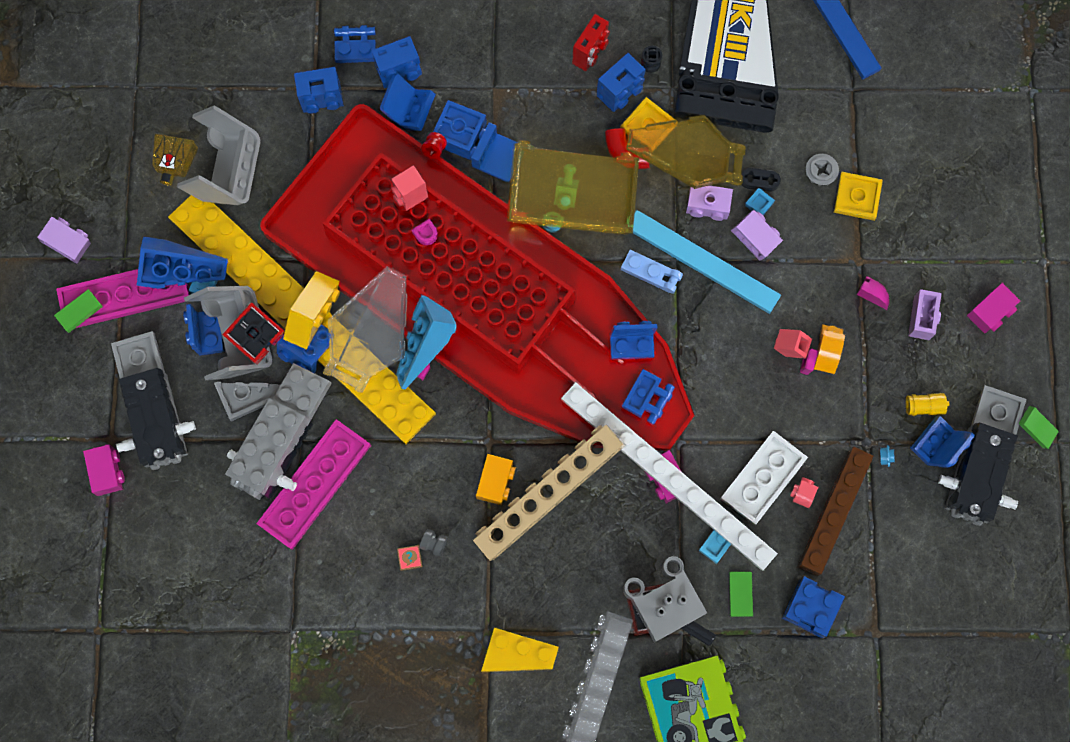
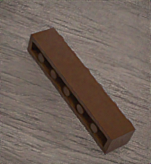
(835, 511)

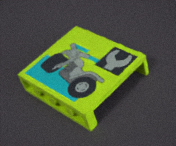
(692, 704)

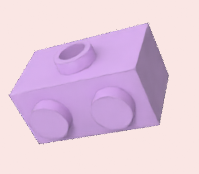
(709, 202)
(757, 235)
(64, 240)
(925, 314)

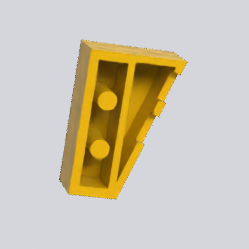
(311, 309)
(517, 653)

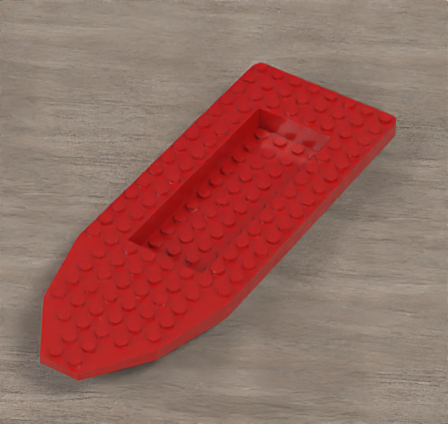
(521, 300)

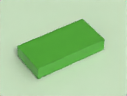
(78, 311)
(1038, 427)
(740, 594)

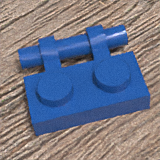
(354, 50)
(642, 393)

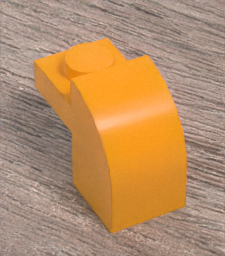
(829, 349)

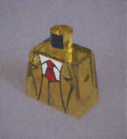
(172, 157)

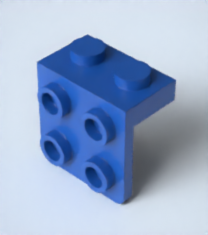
(405, 104)
(493, 153)
(305, 358)
(941, 444)

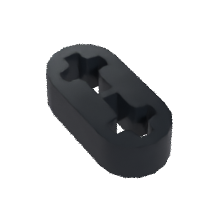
(761, 175)

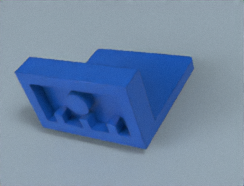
(203, 333)
(632, 340)

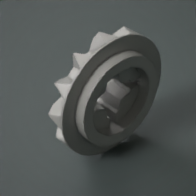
(820, 161)

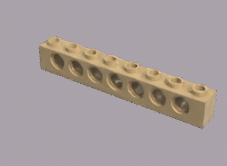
(485, 536)

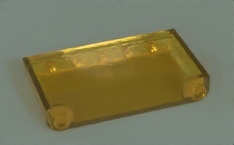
(572, 190)

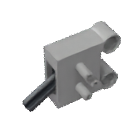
(670, 606)

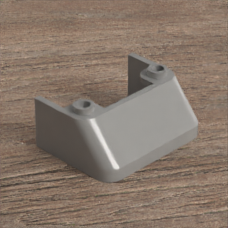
(234, 163)
(227, 305)

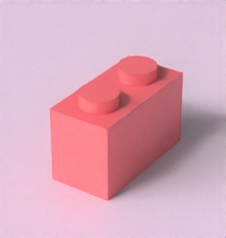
(409, 188)

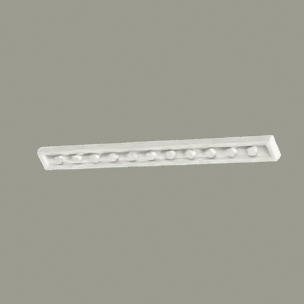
(672, 478)

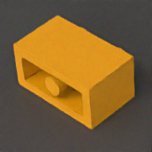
(495, 479)

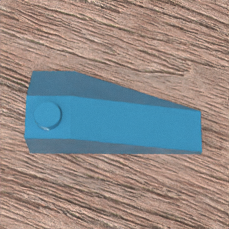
(429, 336)

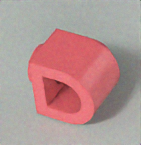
(804, 492)

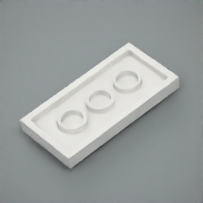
(764, 478)

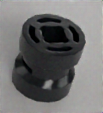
(651, 63)

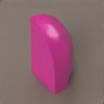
(874, 292)

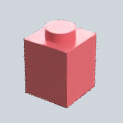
(793, 343)

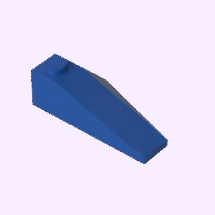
(171, 263)

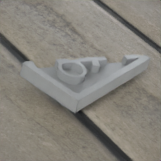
(243, 398)

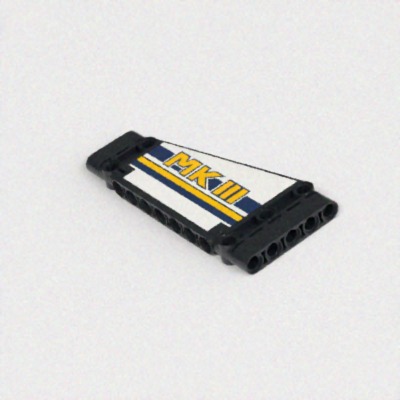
(730, 51)

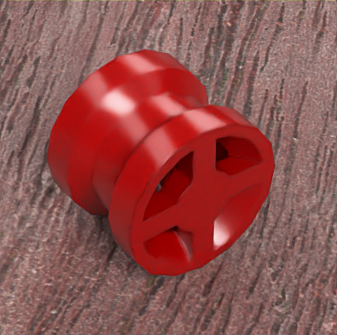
(434, 145)

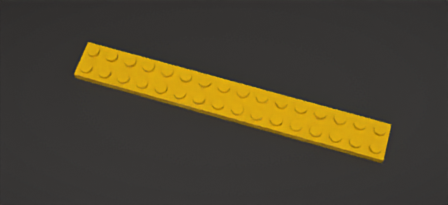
(277, 292)

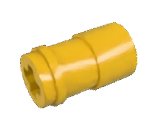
(926, 404)

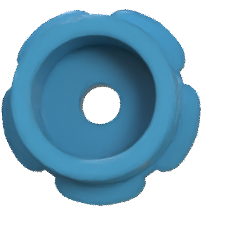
(887, 456)

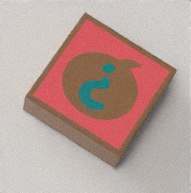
(409, 558)

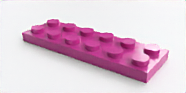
(121, 296)
(316, 482)

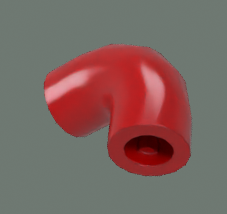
(617, 144)

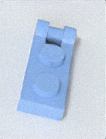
(651, 271)

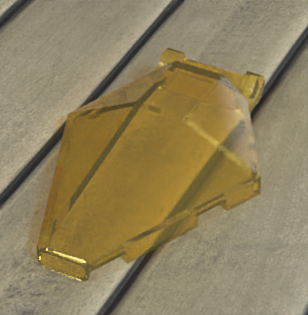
(688, 151)

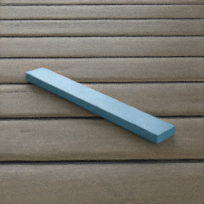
(705, 262)

